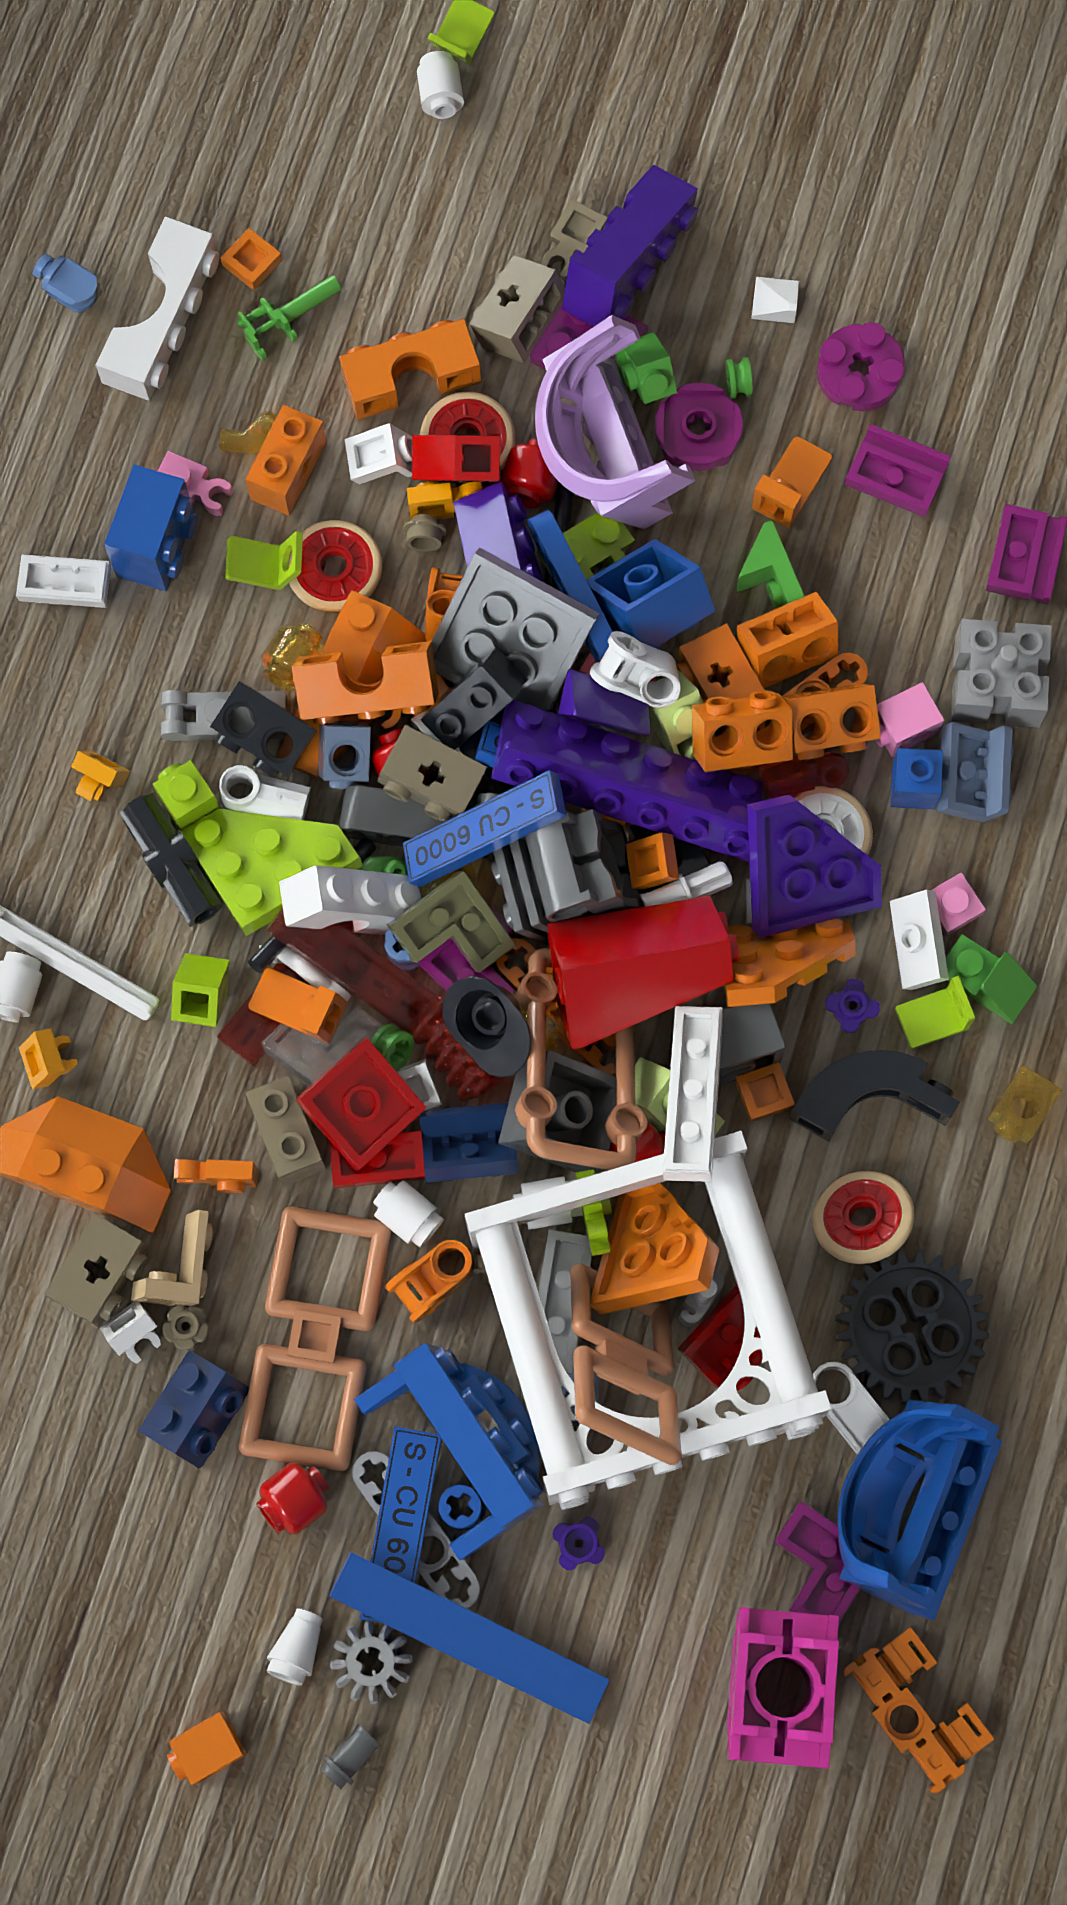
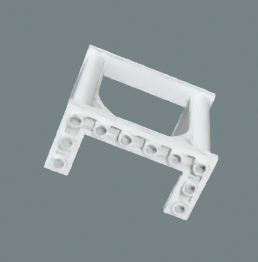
(571, 1468)

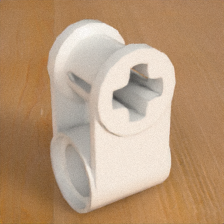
(630, 667)

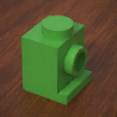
(647, 369)

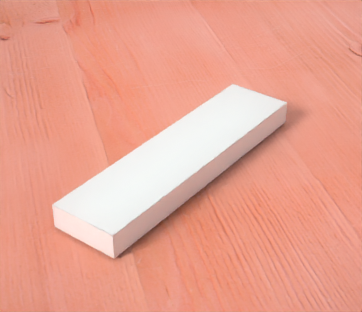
(693, 1094)

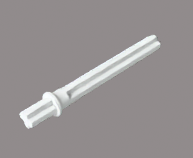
(77, 965)

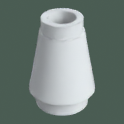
(296, 1648)

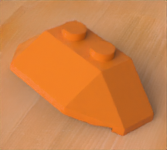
(86, 1162)

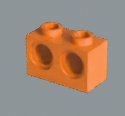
(789, 639)
(827, 712)
(741, 742)

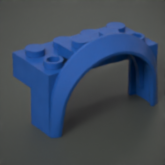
(452, 1400)
(957, 1464)

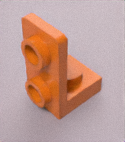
(791, 482)
(298, 1005)

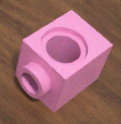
(908, 719)

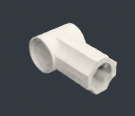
(268, 795)

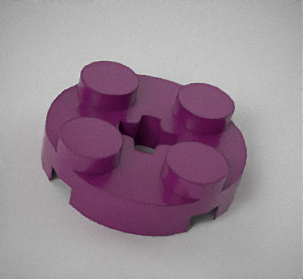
(863, 343)
(698, 451)

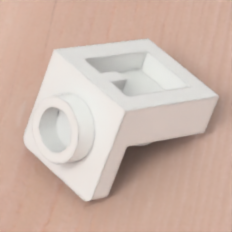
(379, 453)

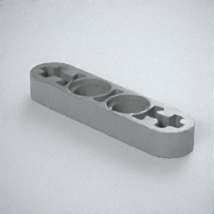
(432, 1528)

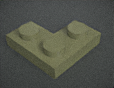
(456, 913)

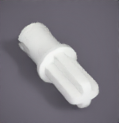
(698, 884)

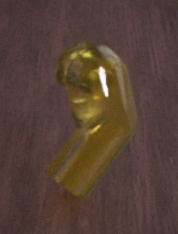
(251, 439)

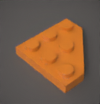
(781, 959)
(653, 1254)

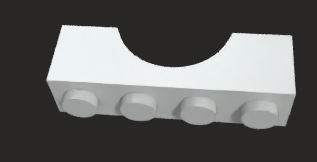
(139, 354)

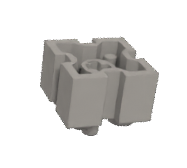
(1001, 673)

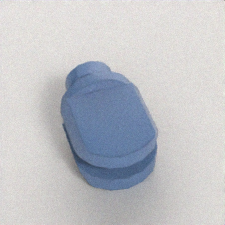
(67, 282)

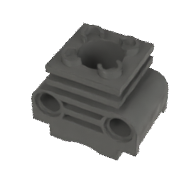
(565, 874)

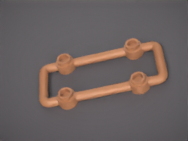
(538, 1104)

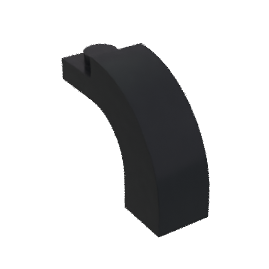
(866, 1077)

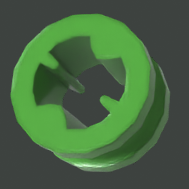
(738, 377)
(394, 1045)

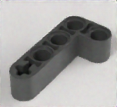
(388, 821)

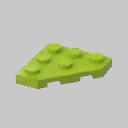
(254, 852)

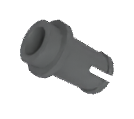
(349, 1757)

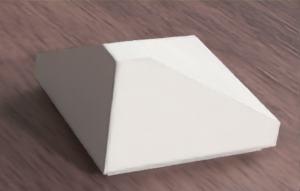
(775, 300)

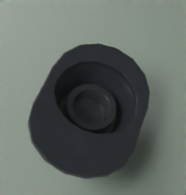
(488, 1025)

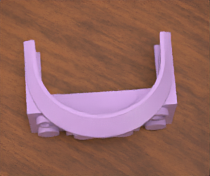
(626, 481)

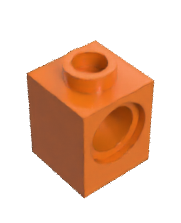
(205, 1749)

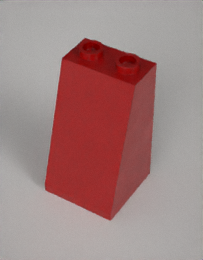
(636, 964)

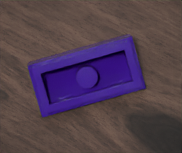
(595, 704)

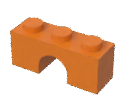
(440, 351)
(328, 691)

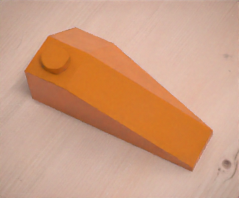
(362, 635)

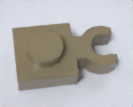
(572, 233)

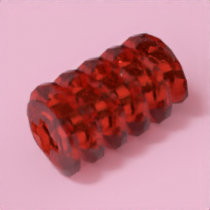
(452, 1057)

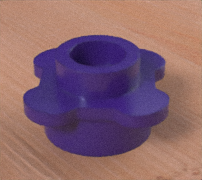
(848, 1018)
(589, 1552)

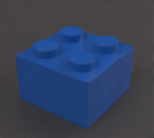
(151, 528)
(652, 594)

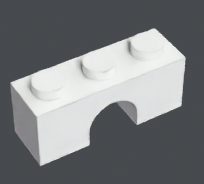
(336, 895)

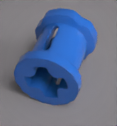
(458, 1493)

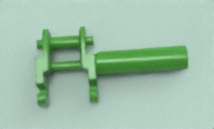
(286, 313)

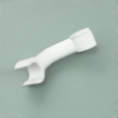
(309, 972)

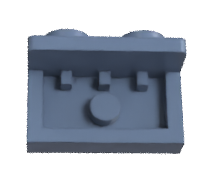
(976, 772)

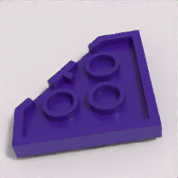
(804, 869)

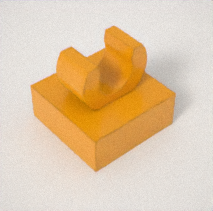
(99, 774)
(43, 1058)

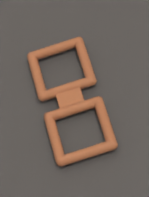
(314, 1339)
(626, 1366)

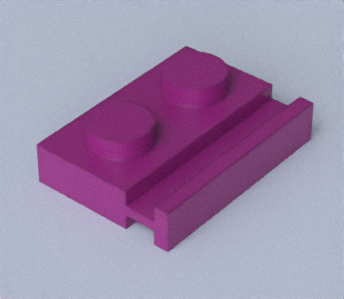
(897, 470)
(1026, 554)

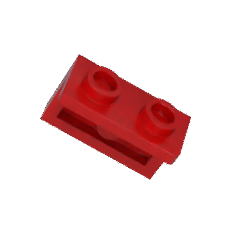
(718, 1342)

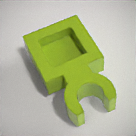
(595, 1220)

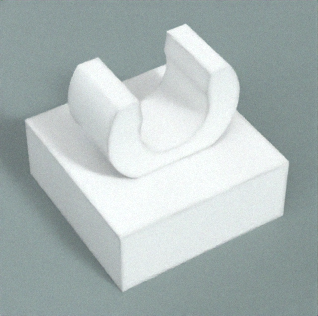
(128, 1328)

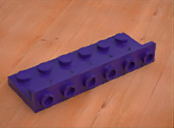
(627, 779)

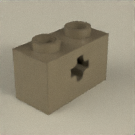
(518, 308)
(413, 758)
(285, 1131)
(98, 1246)

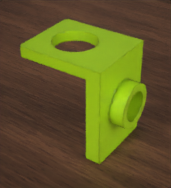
(463, 29)
(263, 562)
(936, 1015)

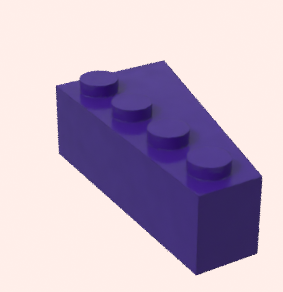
(629, 247)

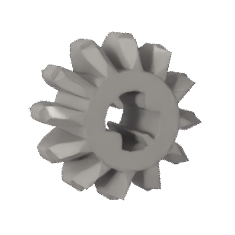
(356, 1667)

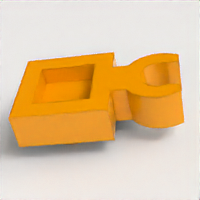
(438, 498)

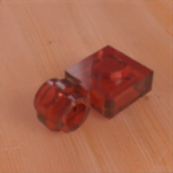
(798, 776)

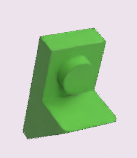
(770, 563)
(990, 980)

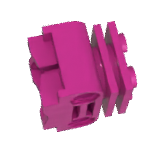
(813, 1647)

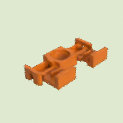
(881, 1682)

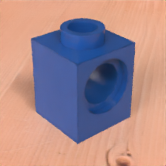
(916, 778)

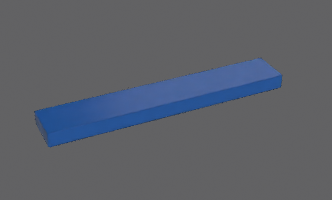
(469, 1637)

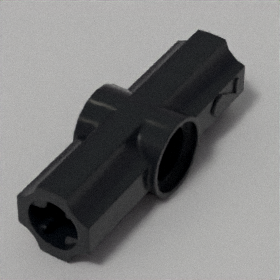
(171, 859)

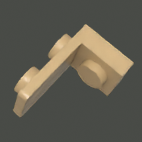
(163, 1286)

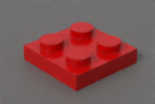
(361, 1103)

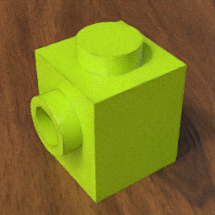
(185, 794)
(200, 990)

